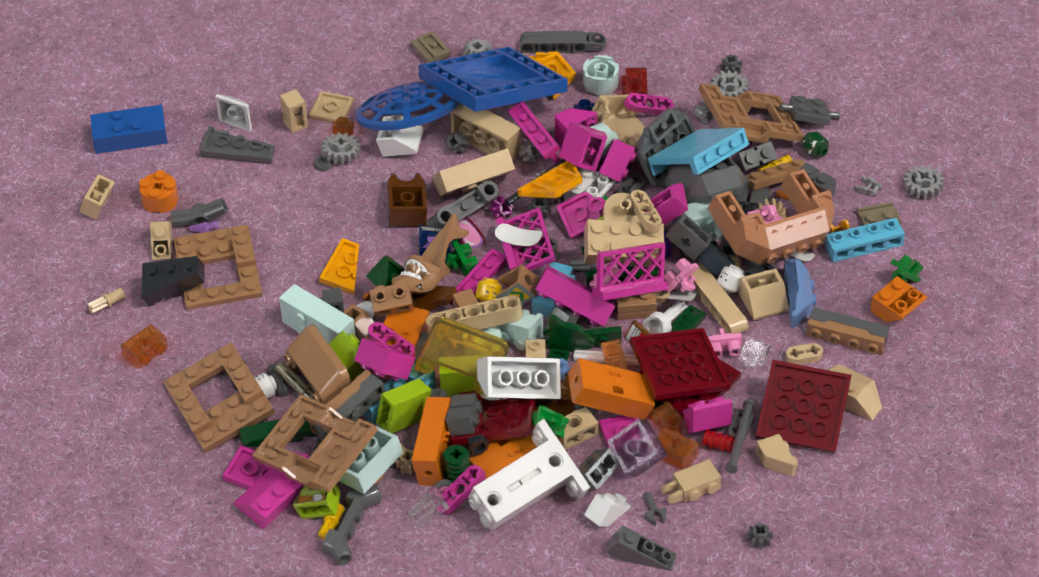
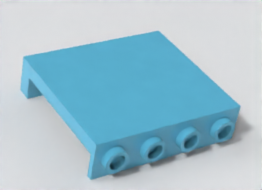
(700, 149)

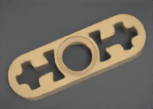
(644, 217)

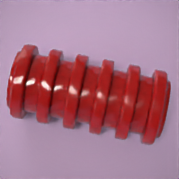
(718, 441)

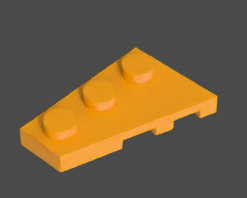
(342, 267)

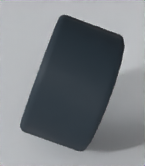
(715, 259)

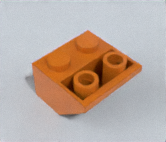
(896, 300)

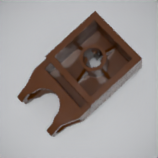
(407, 201)

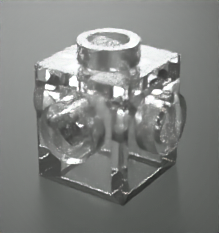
(754, 353)

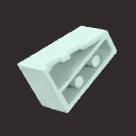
(527, 328)

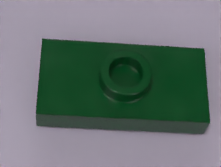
(688, 319)
(605, 334)

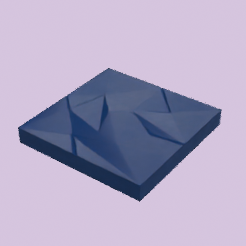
(492, 78)

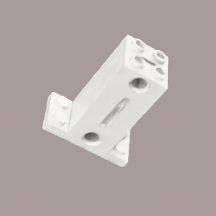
(527, 480)

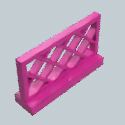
(535, 131)
(512, 252)
(635, 286)

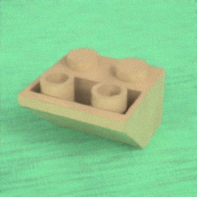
(764, 294)

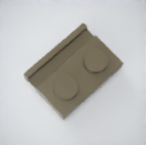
(430, 47)
(877, 213)

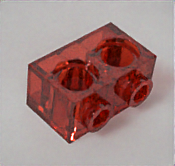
(634, 81)

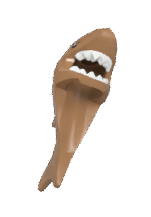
(431, 265)

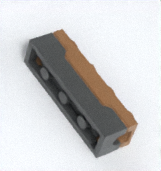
(847, 331)
(354, 399)

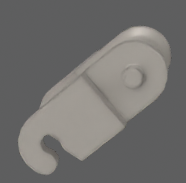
(866, 190)

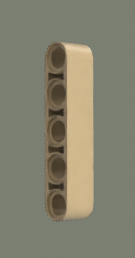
(719, 302)
(483, 314)

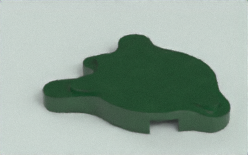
(566, 335)

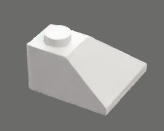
(233, 112)

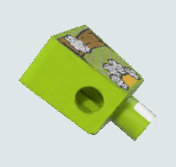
(317, 503)

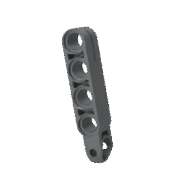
(562, 41)

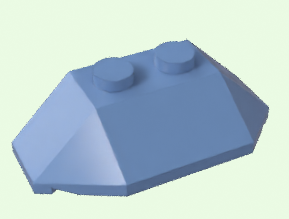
(798, 290)

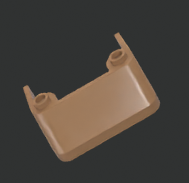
(318, 364)

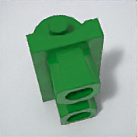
(459, 258)
(907, 269)
(555, 421)

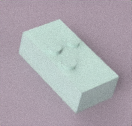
(304, 309)

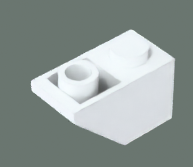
(606, 508)

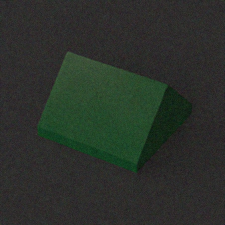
(384, 271)

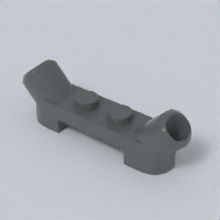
(466, 205)
(336, 541)

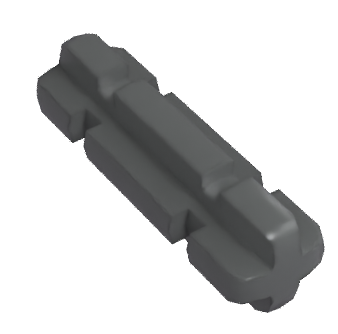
(281, 387)

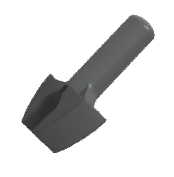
(650, 516)

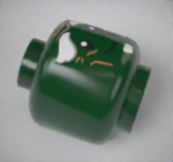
(815, 144)

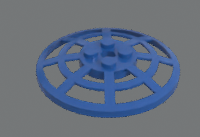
(404, 100)

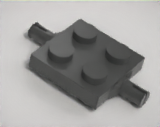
(809, 110)

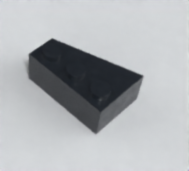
(169, 277)

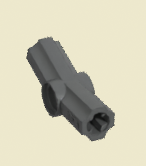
(199, 213)

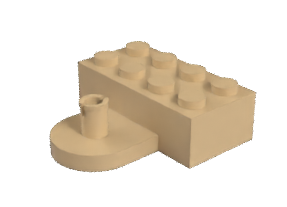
(618, 230)

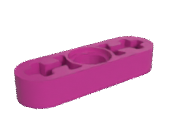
(640, 106)
(389, 334)
(461, 480)

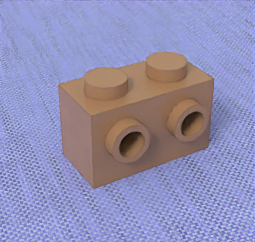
(391, 299)

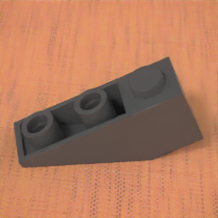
(637, 549)

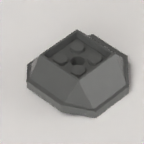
(658, 135)
(714, 181)

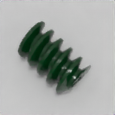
(455, 462)

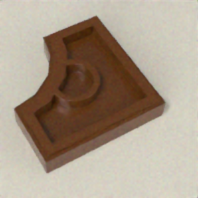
(438, 296)

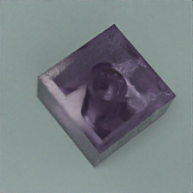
(637, 448)

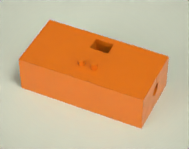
(407, 325)
(610, 389)
(432, 441)
(502, 453)

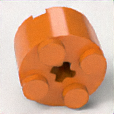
(158, 192)

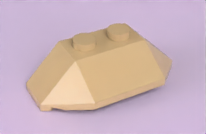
(862, 394)

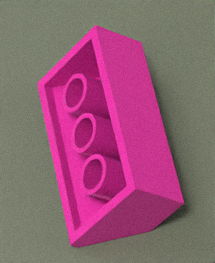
(574, 295)
(269, 496)

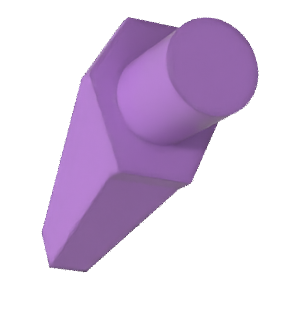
(203, 227)

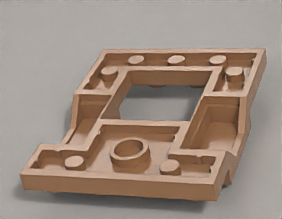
(732, 113)
(218, 247)
(224, 419)
(331, 457)

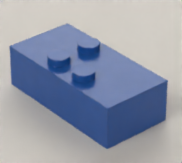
(128, 129)

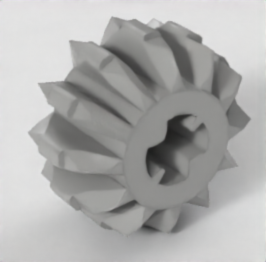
(476, 46)

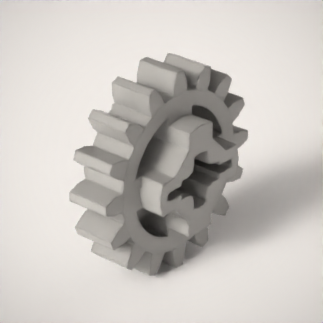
(730, 83)
(340, 148)
(925, 181)

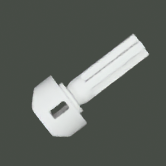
(661, 322)

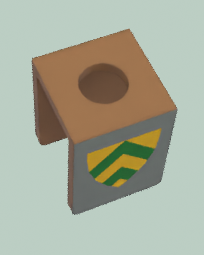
(518, 284)

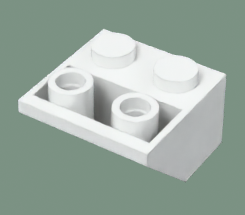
(399, 141)
(593, 183)

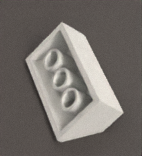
(519, 377)

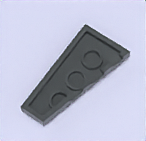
(227, 146)

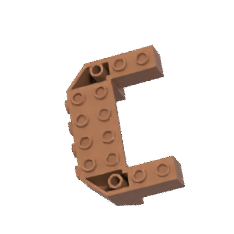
(765, 242)

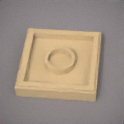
(330, 107)

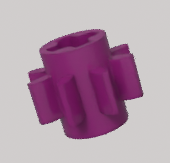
(499, 207)

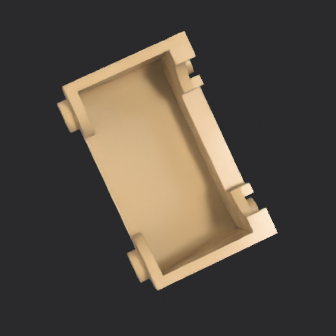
(618, 118)

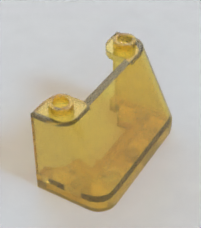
(458, 349)

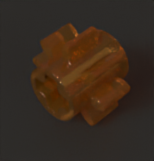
(343, 126)
(565, 388)

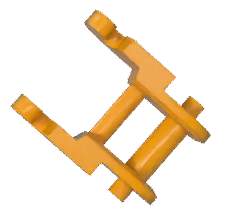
(842, 225)

